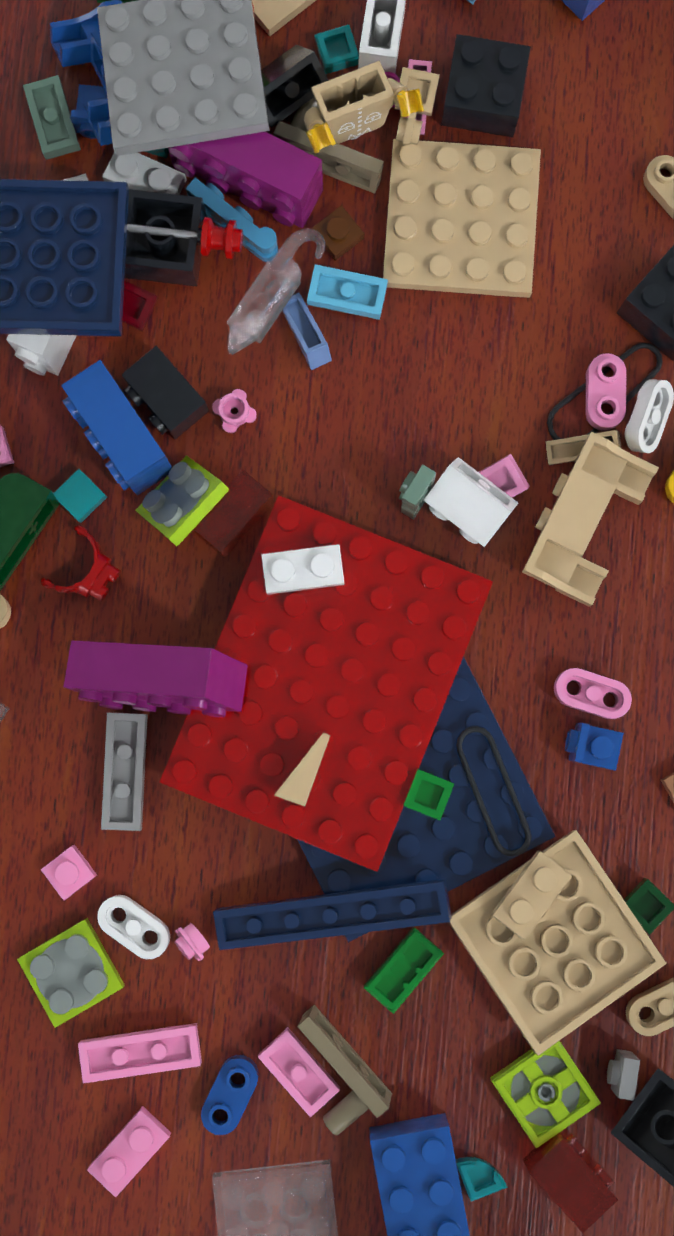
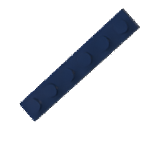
(333, 914)

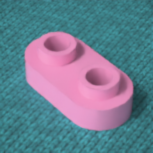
(605, 390)
(591, 693)

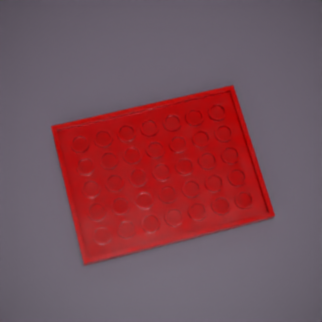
(339, 661)

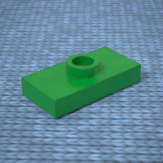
(403, 969)

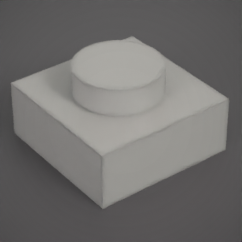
(623, 1074)

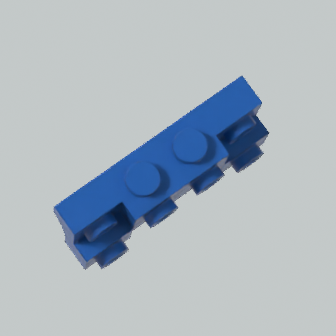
(77, 43)

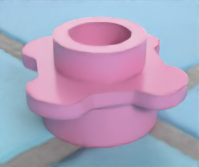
(237, 400)
(191, 942)

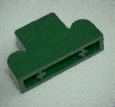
(23, 515)

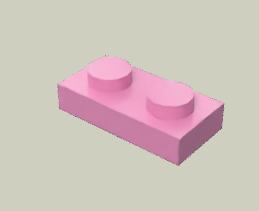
(299, 1072)
(129, 1151)

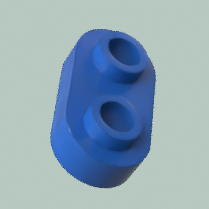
(228, 1095)

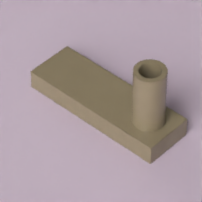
(337, 160)
(367, 1088)

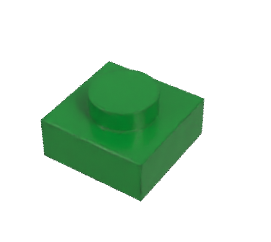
(428, 794)

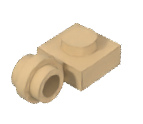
(410, 128)

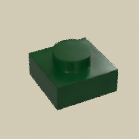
(648, 905)

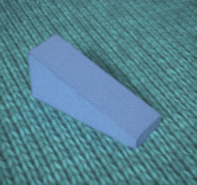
(306, 332)

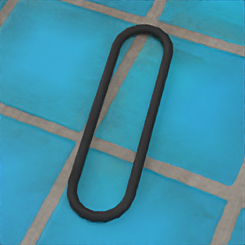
(479, 799)

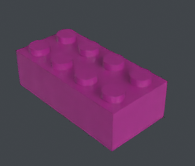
(259, 171)
(156, 677)

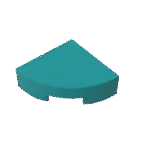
(479, 1177)

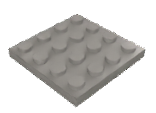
(181, 72)

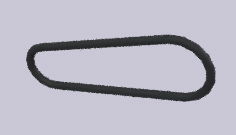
(638, 346)

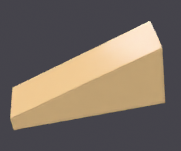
(568, 449)
(300, 782)

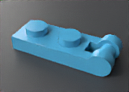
(259, 241)

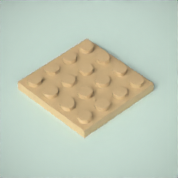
(462, 218)
(573, 960)

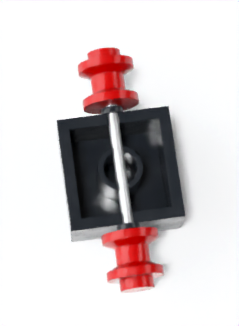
(171, 235)

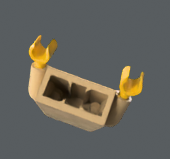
(356, 105)

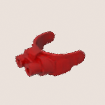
(99, 576)

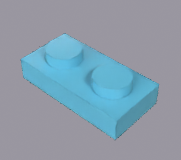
(347, 292)

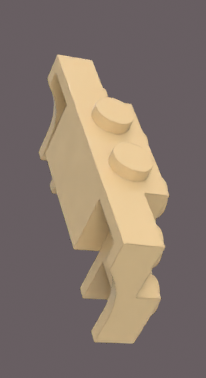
(581, 501)

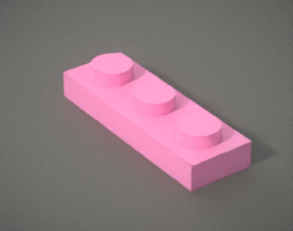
(139, 1053)

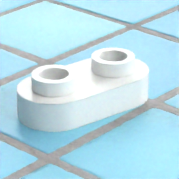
(649, 416)
(132, 930)

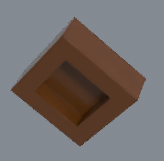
(339, 232)

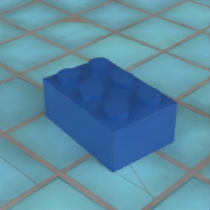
(115, 429)
(418, 1178)

